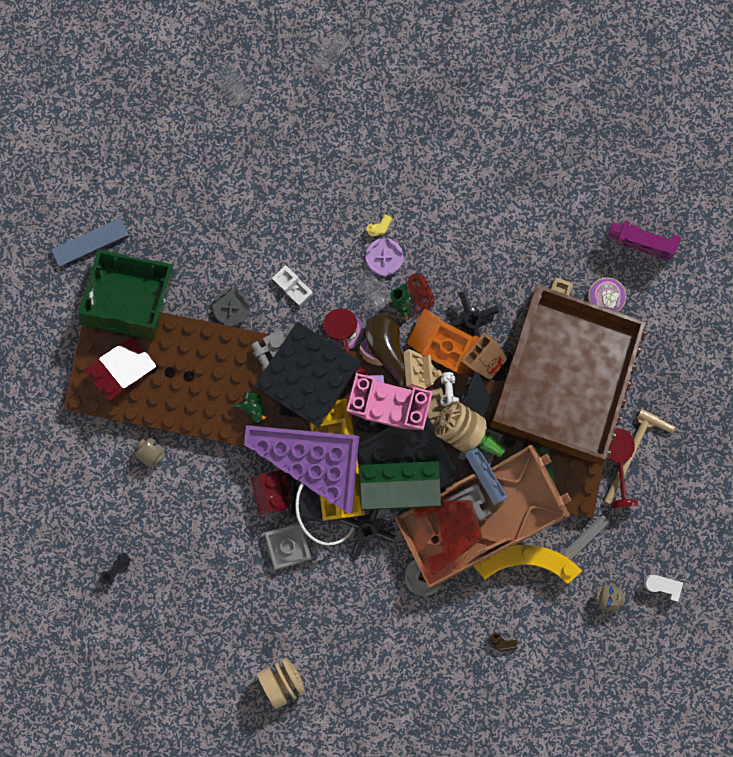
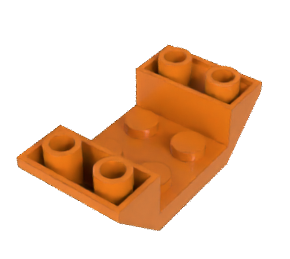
(442, 341)

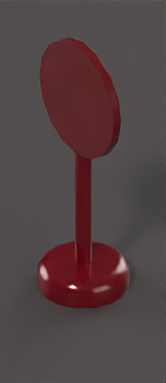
(340, 325)
(622, 451)

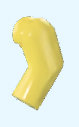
(381, 228)

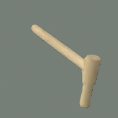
(646, 420)

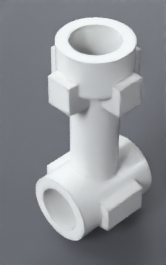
(448, 379)

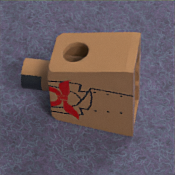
(485, 357)

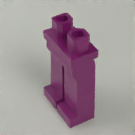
(646, 242)

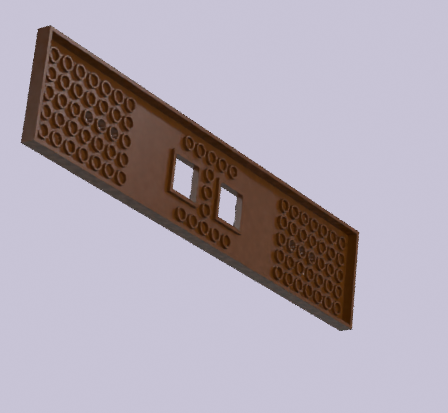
(228, 368)

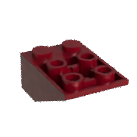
(272, 491)

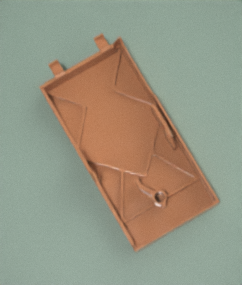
(530, 508)

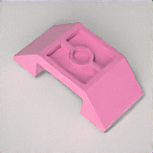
(389, 403)

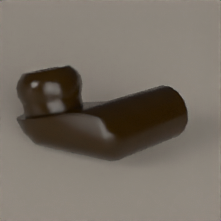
(502, 645)

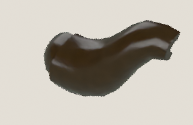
(383, 340)

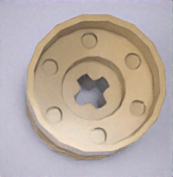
(460, 426)
(281, 683)

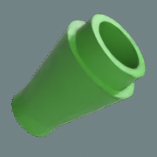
(491, 444)

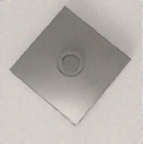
(287, 546)

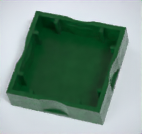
(126, 294)

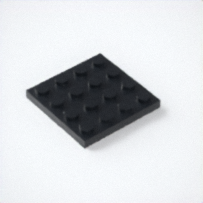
(308, 374)
(408, 446)

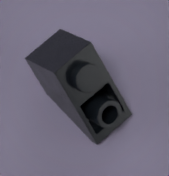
(477, 395)

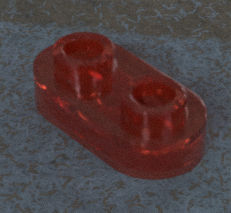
(420, 292)

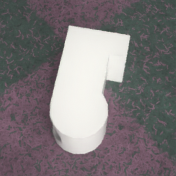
(657, 583)

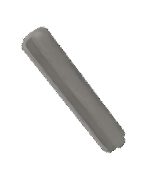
(586, 537)

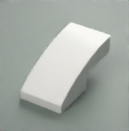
(293, 286)

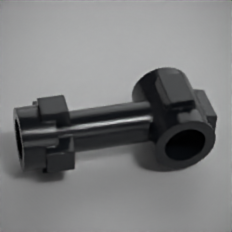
(108, 577)

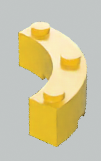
(530, 555)

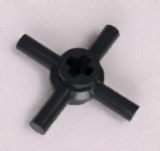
(468, 310)
(369, 534)

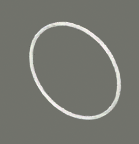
(306, 532)

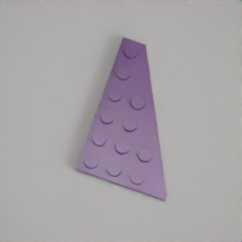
(315, 458)

